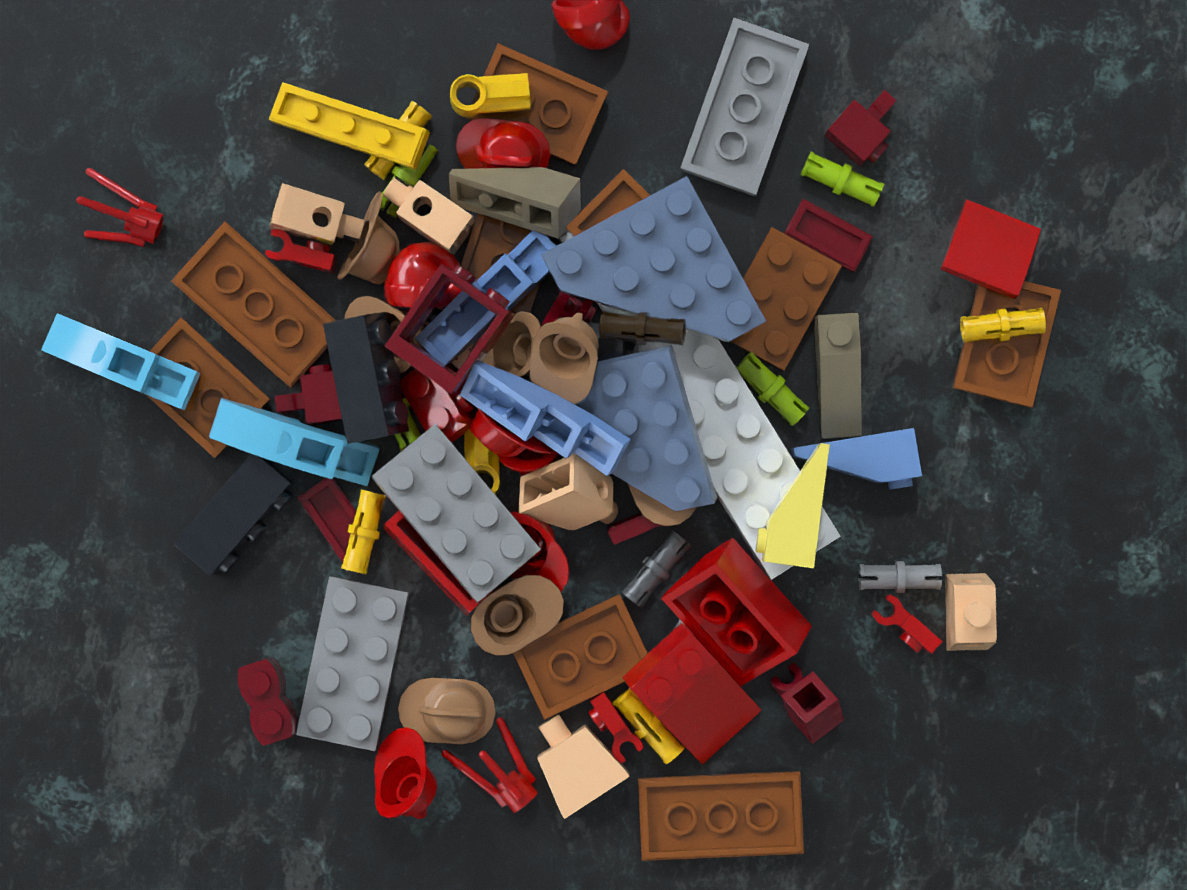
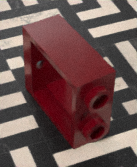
(401, 343)

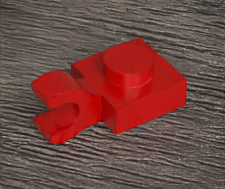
(312, 256)
(915, 633)
(607, 716)

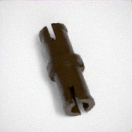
(642, 328)

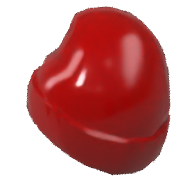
(592, 22)
(413, 270)

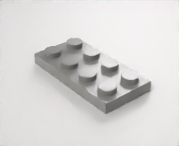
(744, 107)
(456, 513)
(352, 663)

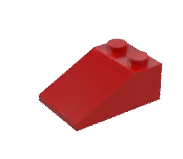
(691, 693)

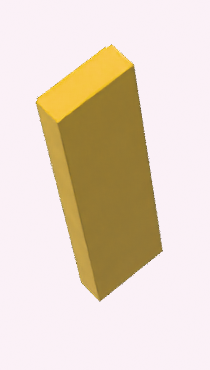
(349, 126)

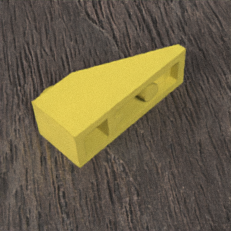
(795, 522)

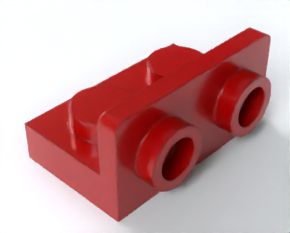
(436, 405)

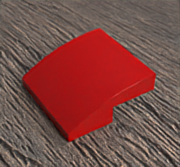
(991, 249)

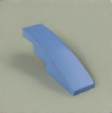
(467, 319)
(540, 413)

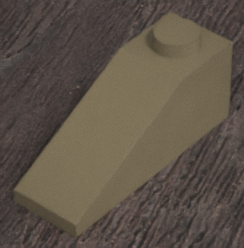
(520, 196)
(838, 374)

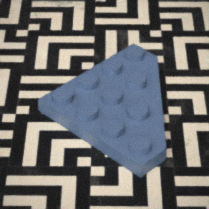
(661, 262)
(649, 405)

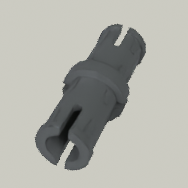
(656, 569)

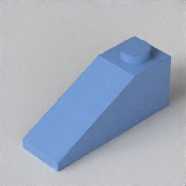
(875, 457)

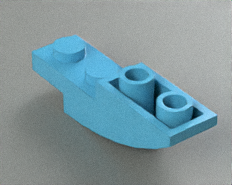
(121, 361)
(293, 443)

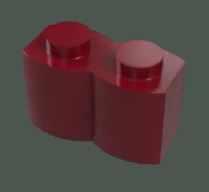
(271, 711)

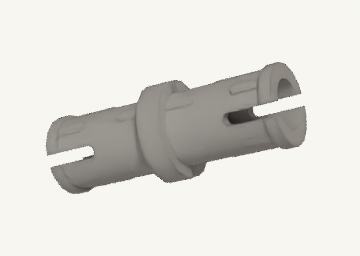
(899, 576)

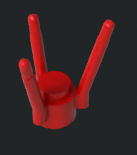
(142, 223)
(514, 789)

